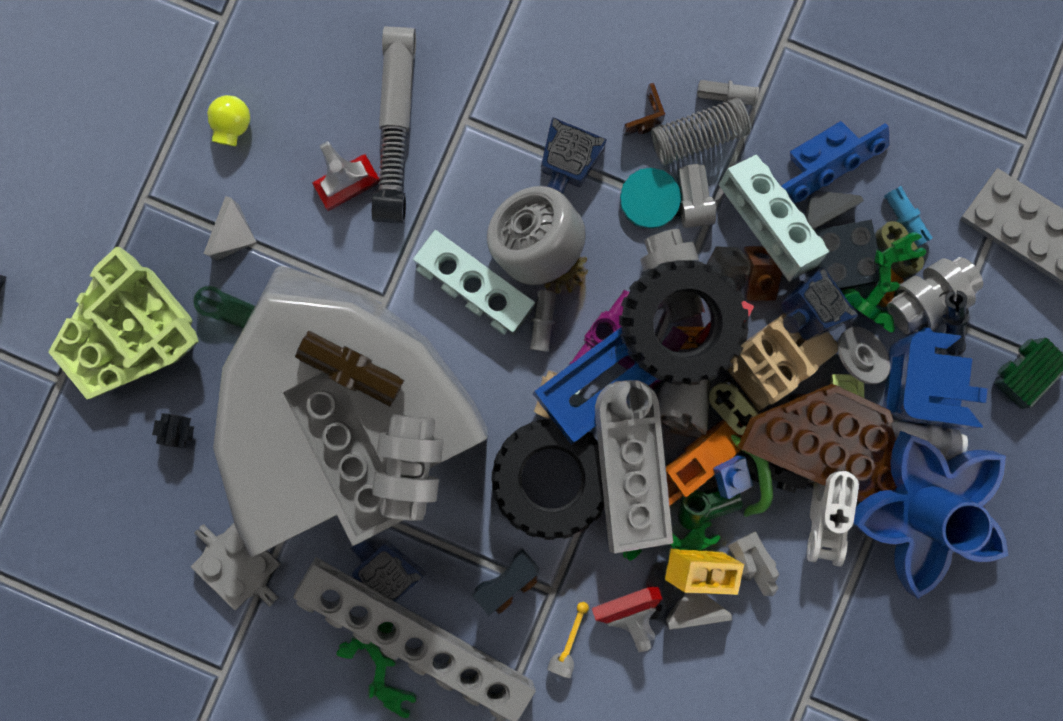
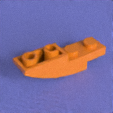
(700, 457)

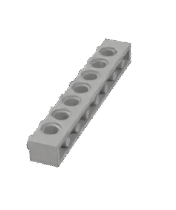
(504, 705)

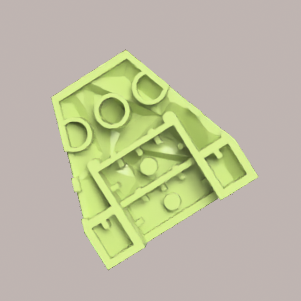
(121, 328)

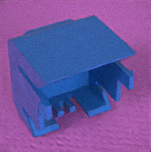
(928, 385)

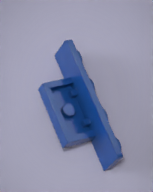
(831, 156)

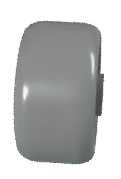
(536, 235)

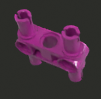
(672, 341)

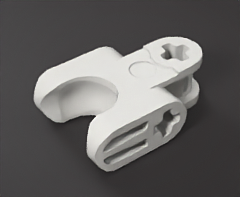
(835, 498)

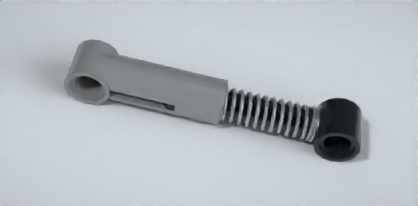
(394, 121)

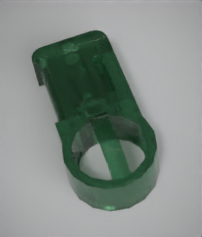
(231, 308)

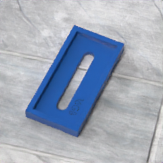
(556, 392)

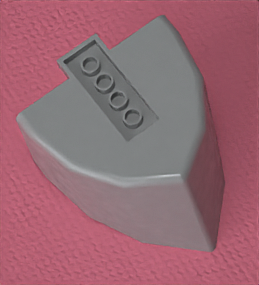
(305, 446)

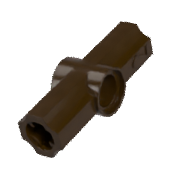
(349, 368)

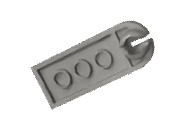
(1020, 223)
(632, 467)

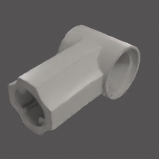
(696, 205)

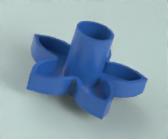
(935, 511)

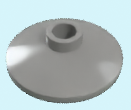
(863, 355)

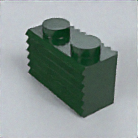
(1031, 373)

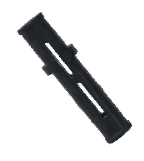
(956, 317)

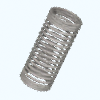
(737, 119)

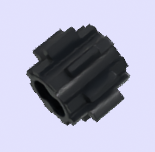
(173, 430)

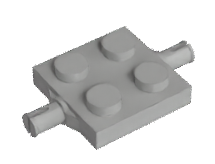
(231, 569)

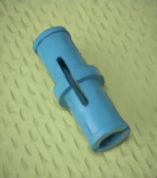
(907, 214)

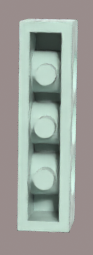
(758, 201)
(439, 249)

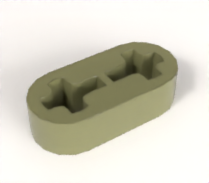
(884, 243)
(726, 411)

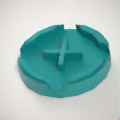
(650, 198)

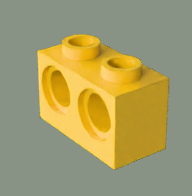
(704, 572)

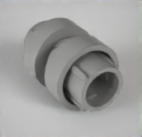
(669, 247)
(922, 301)
(406, 482)

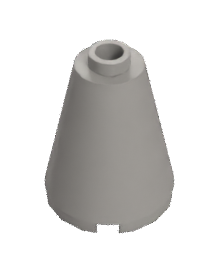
(685, 407)

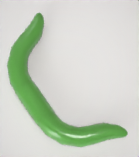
(765, 483)

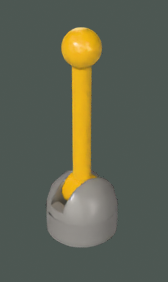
(562, 662)

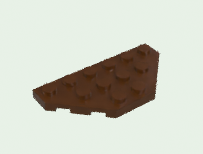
(827, 435)

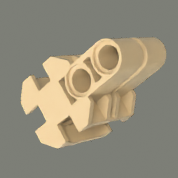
(778, 361)

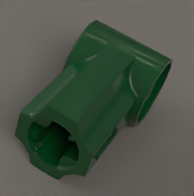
(709, 505)

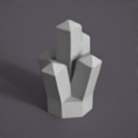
(756, 563)

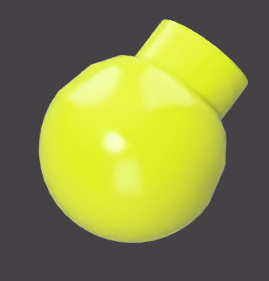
(228, 119)

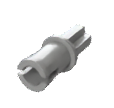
(726, 91)
(543, 320)

